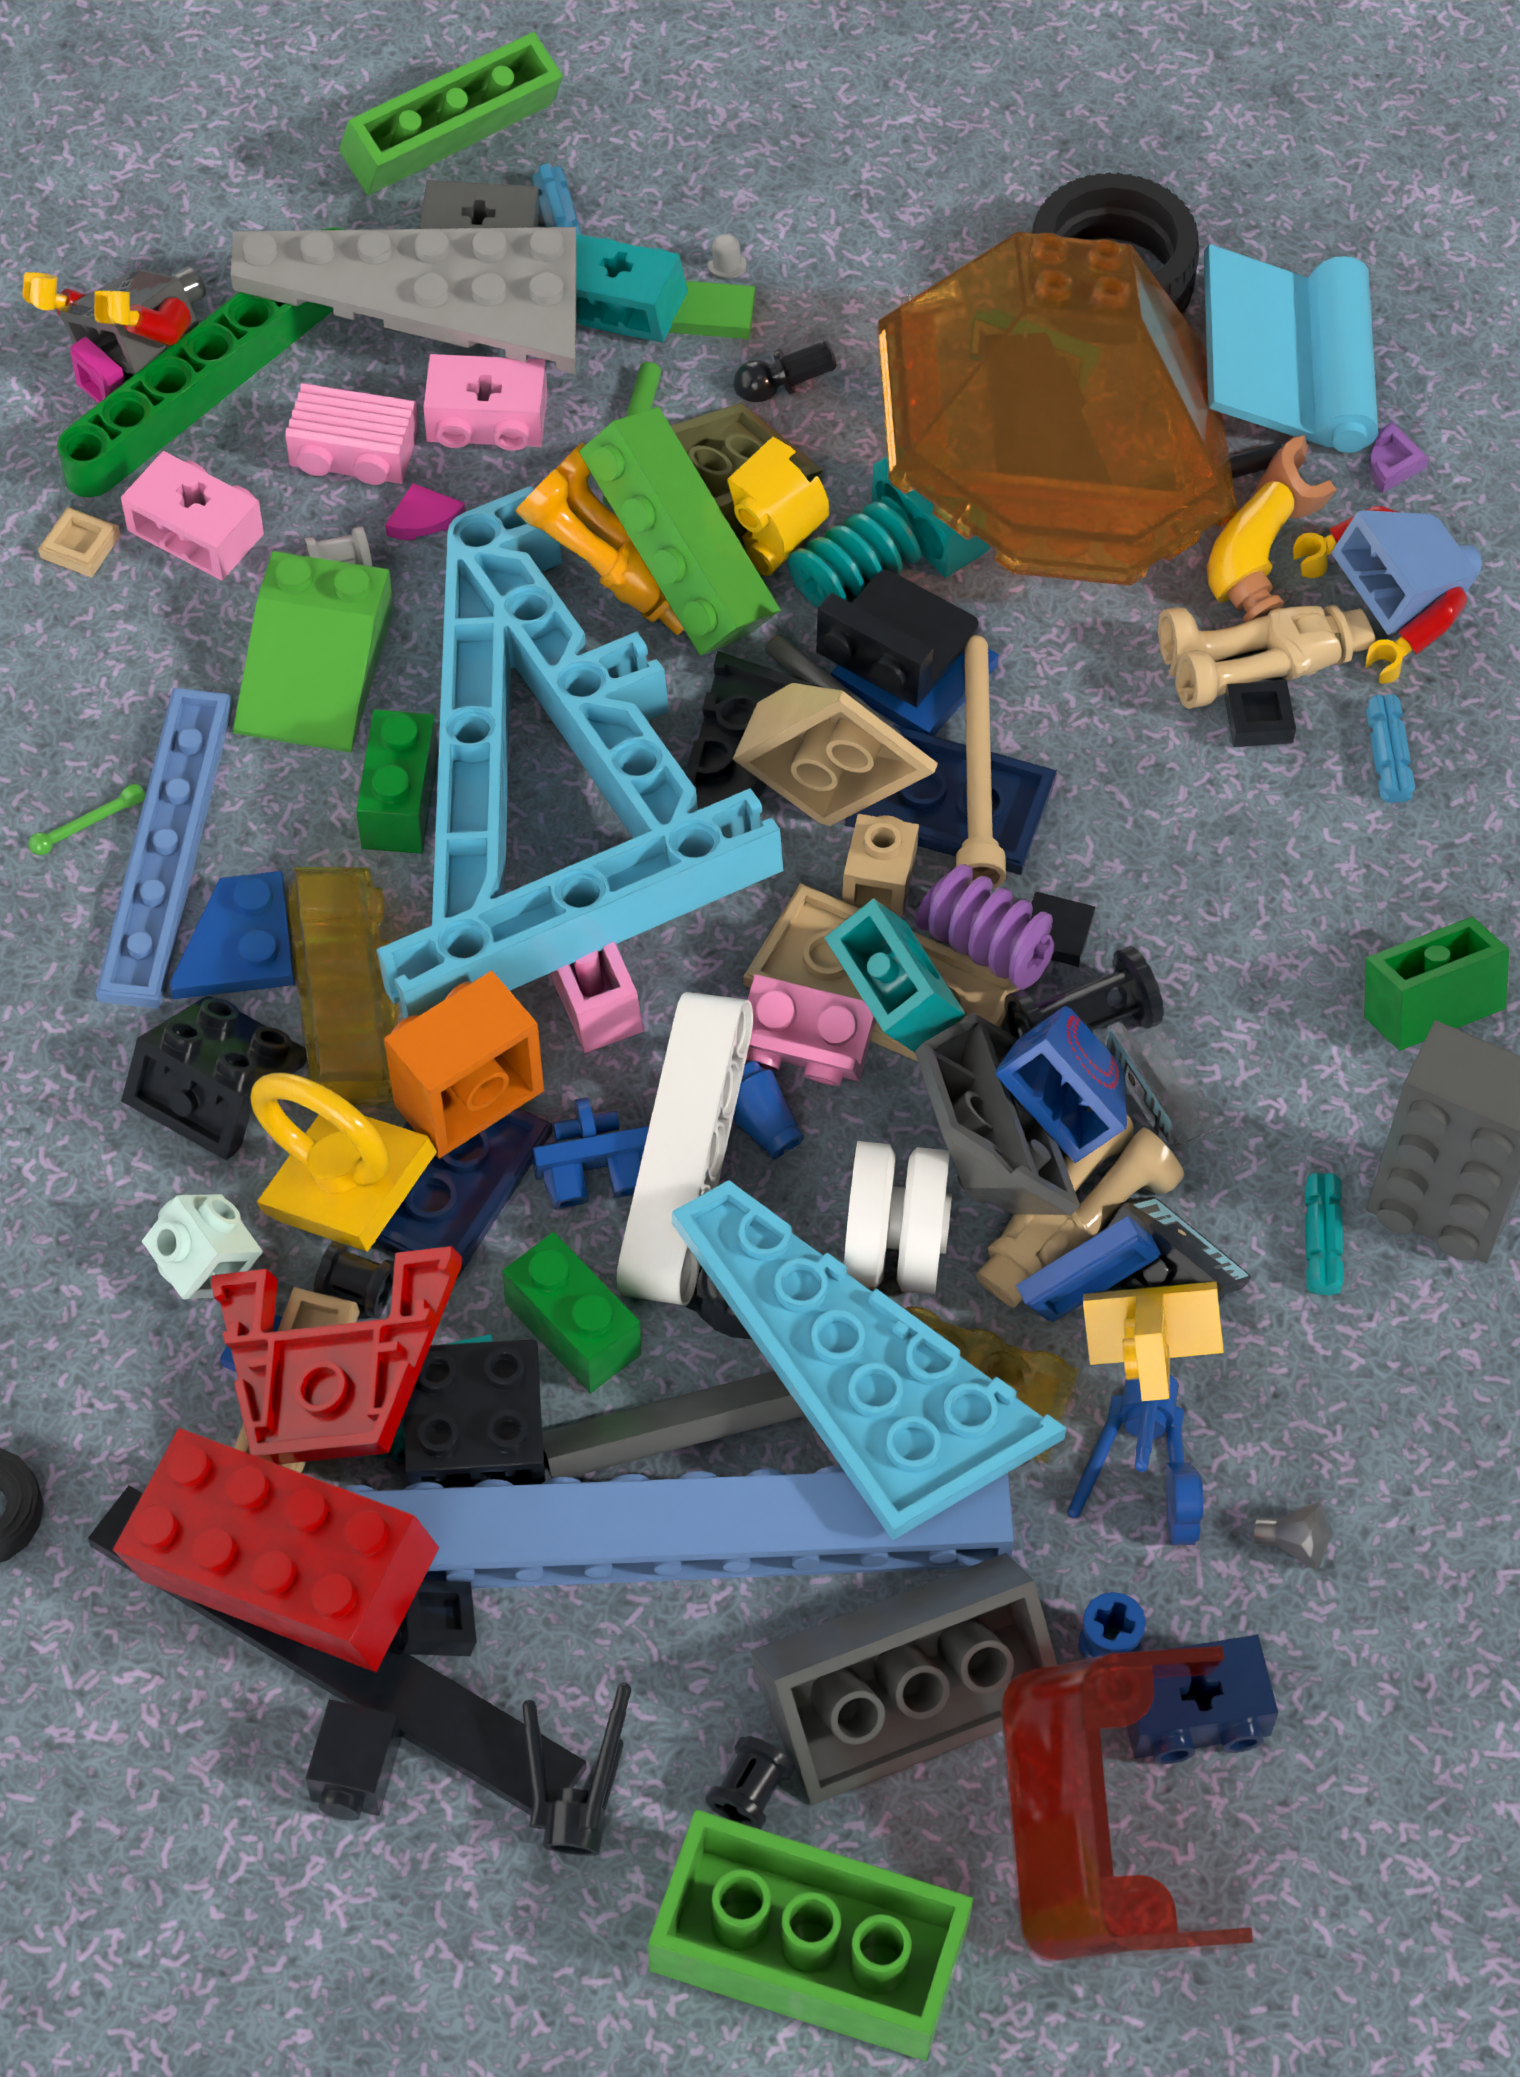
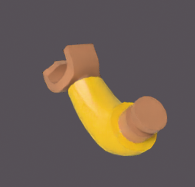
(1242, 549)

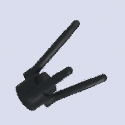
(577, 1816)

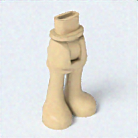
(1294, 638)
(1038, 1240)

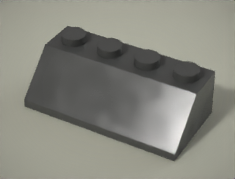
(903, 1675)

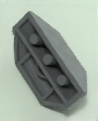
(989, 1134)

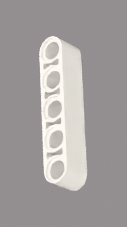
(684, 1143)

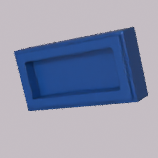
(1089, 1269)

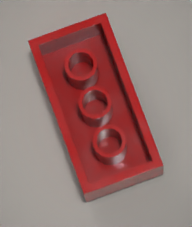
(277, 1549)

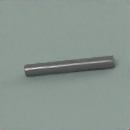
(808, 670)

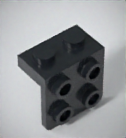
(894, 635)

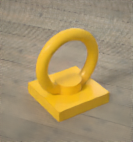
(343, 1171)

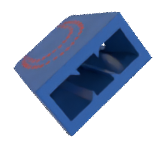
(1061, 1072)

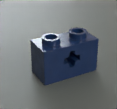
(1238, 1714)

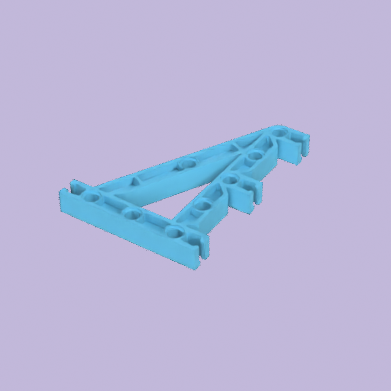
(680, 857)

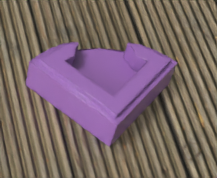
(1394, 458)

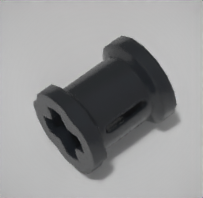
(355, 1279)
(750, 1782)

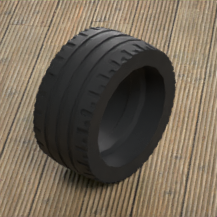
(1129, 211)

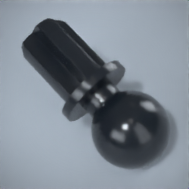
(760, 381)

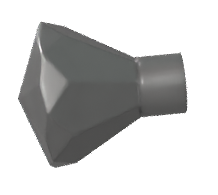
(1299, 1533)

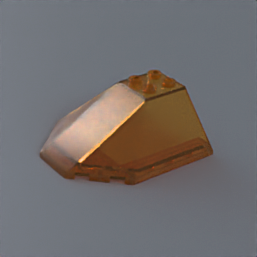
(1056, 410)

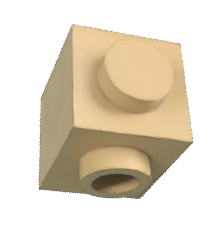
(880, 862)

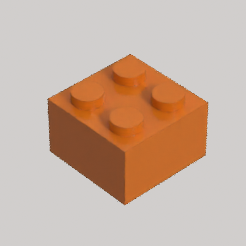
(464, 1062)

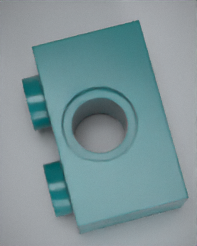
(894, 975)

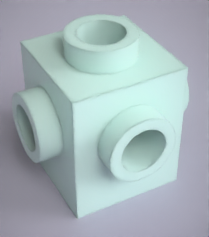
(197, 1240)

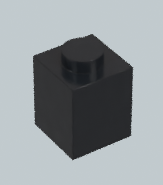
(353, 1760)

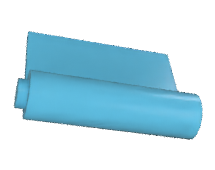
(1292, 348)

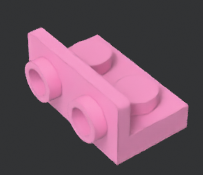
(809, 1030)

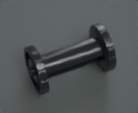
(1089, 1001)

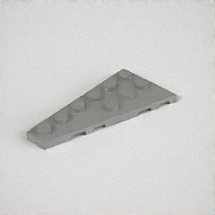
(438, 284)

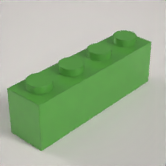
(449, 113)
(679, 530)

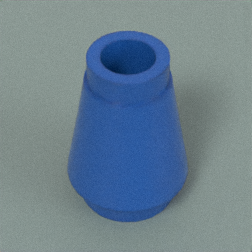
(764, 1111)

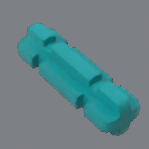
(1324, 1234)

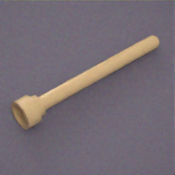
(980, 849)

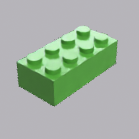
(810, 1934)

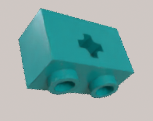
(627, 287)

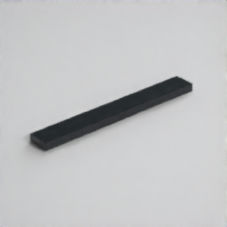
(429, 1706)

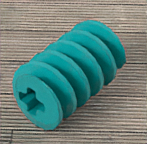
(855, 552)

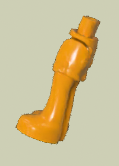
(578, 520)

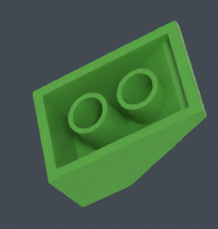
(313, 651)

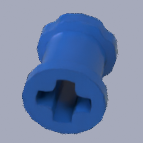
(1115, 1611)

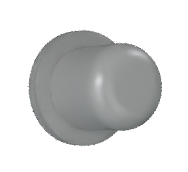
(727, 260)

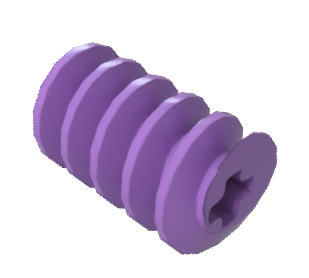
(988, 926)

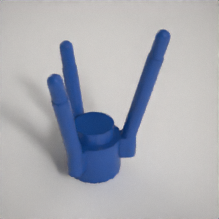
(1142, 1419)

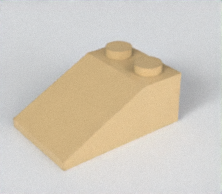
(827, 752)

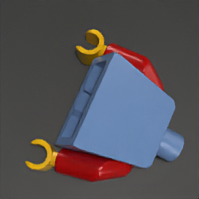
(1404, 572)

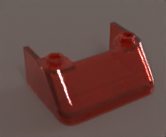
(1060, 1814)

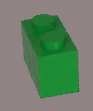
(397, 781)
(1440, 976)
(572, 1312)

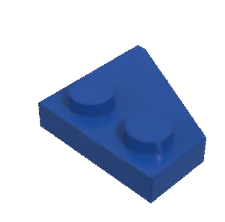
(238, 940)

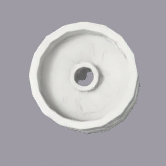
(897, 1217)

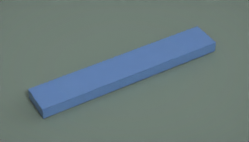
(165, 849)

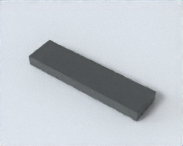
(668, 1425)

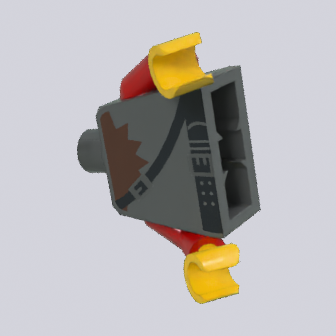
(128, 317)

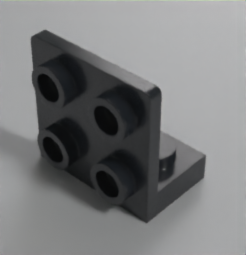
(201, 1072)
(476, 1416)

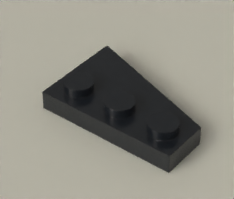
(726, 713)

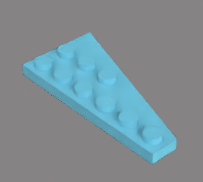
(871, 1378)

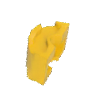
(776, 505)

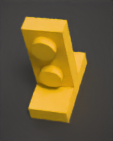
(1150, 1328)

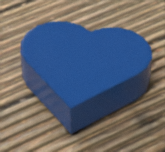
(1183, 1503)

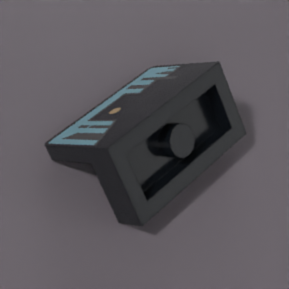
(1184, 1252)

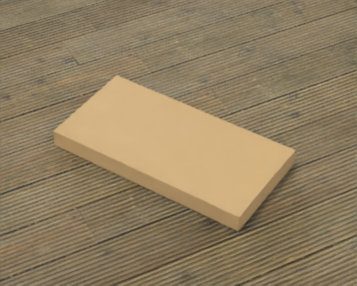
(802, 956)

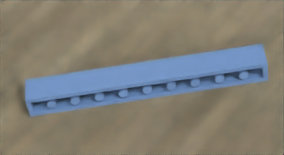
(687, 1529)

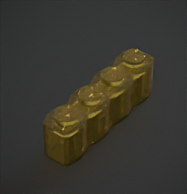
(341, 981)

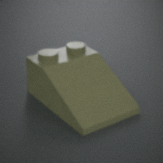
(723, 443)

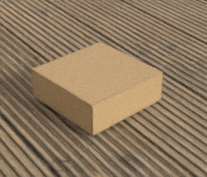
(79, 542)

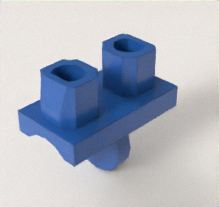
(563, 1163)

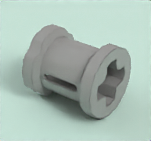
(346, 548)

